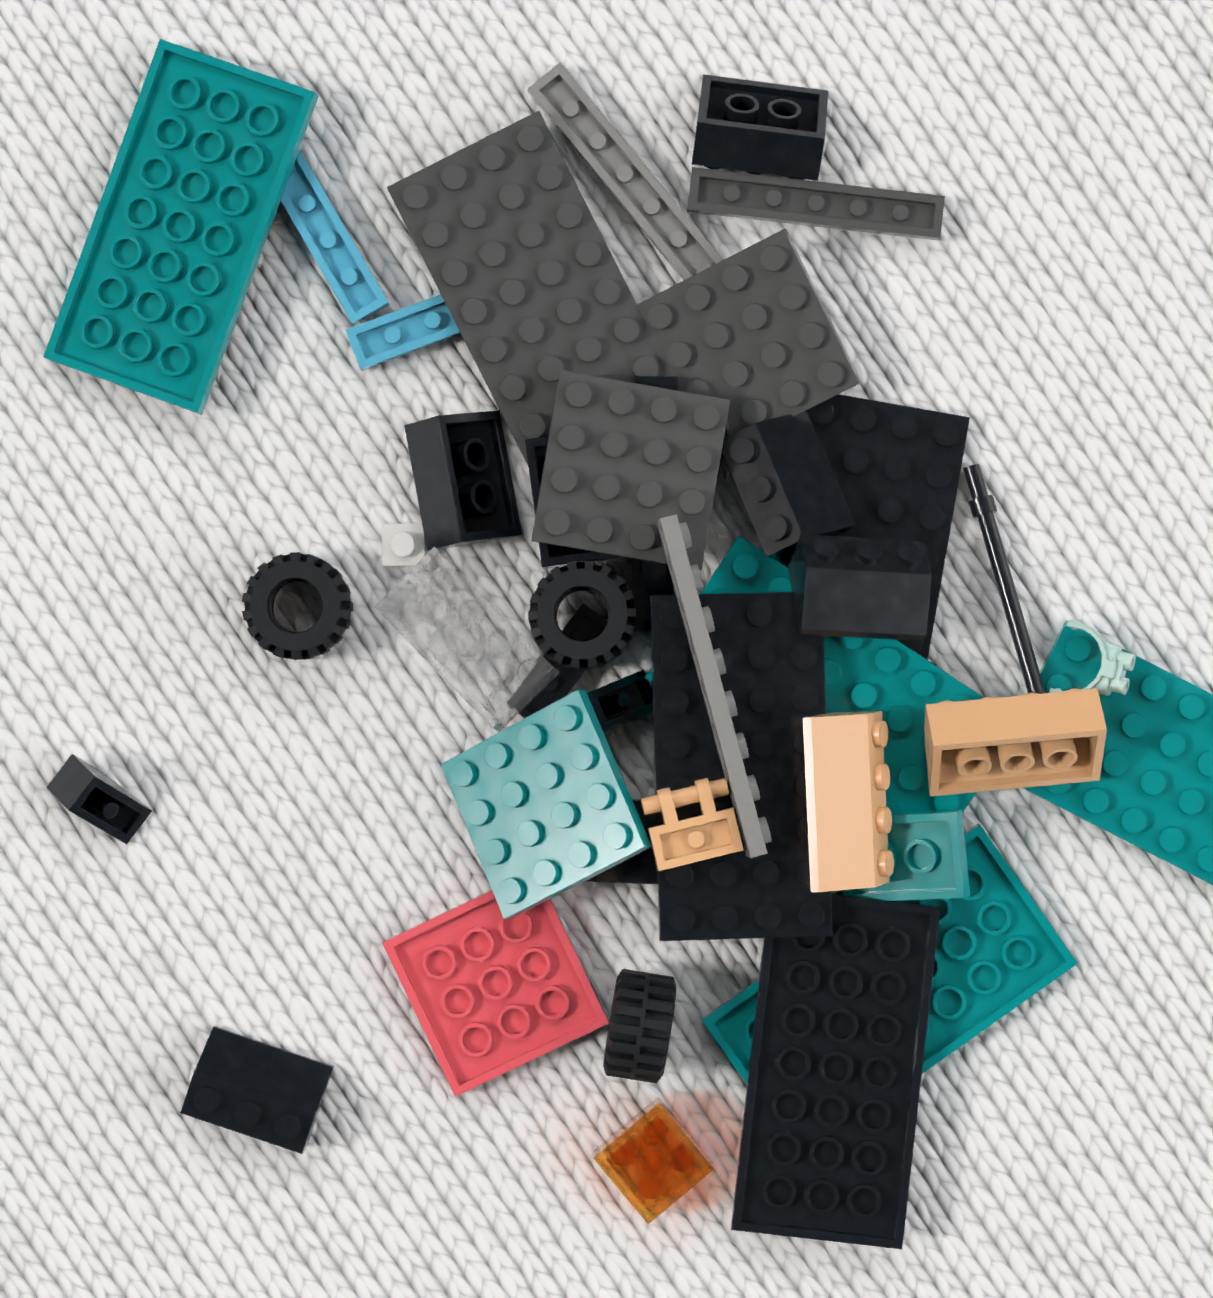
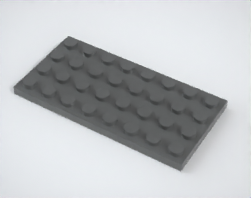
(524, 272)

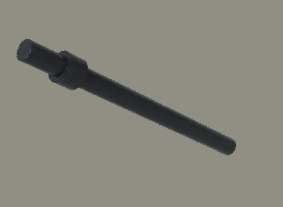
(983, 508)

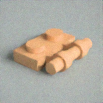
(695, 837)

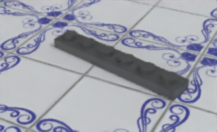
(815, 203)

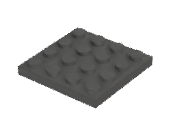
(751, 335)
(623, 462)

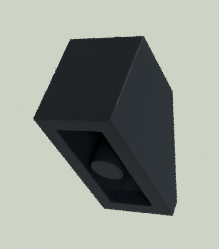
(622, 700)
(98, 799)

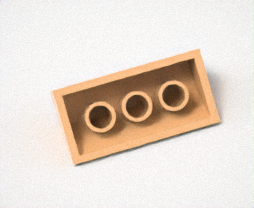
(1014, 741)
(847, 800)

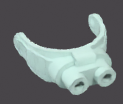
(1113, 664)

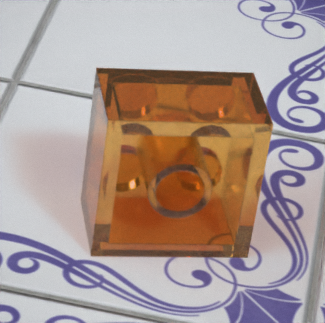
(653, 1160)

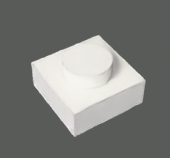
(402, 544)

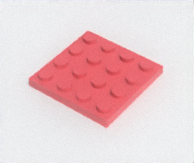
(494, 988)

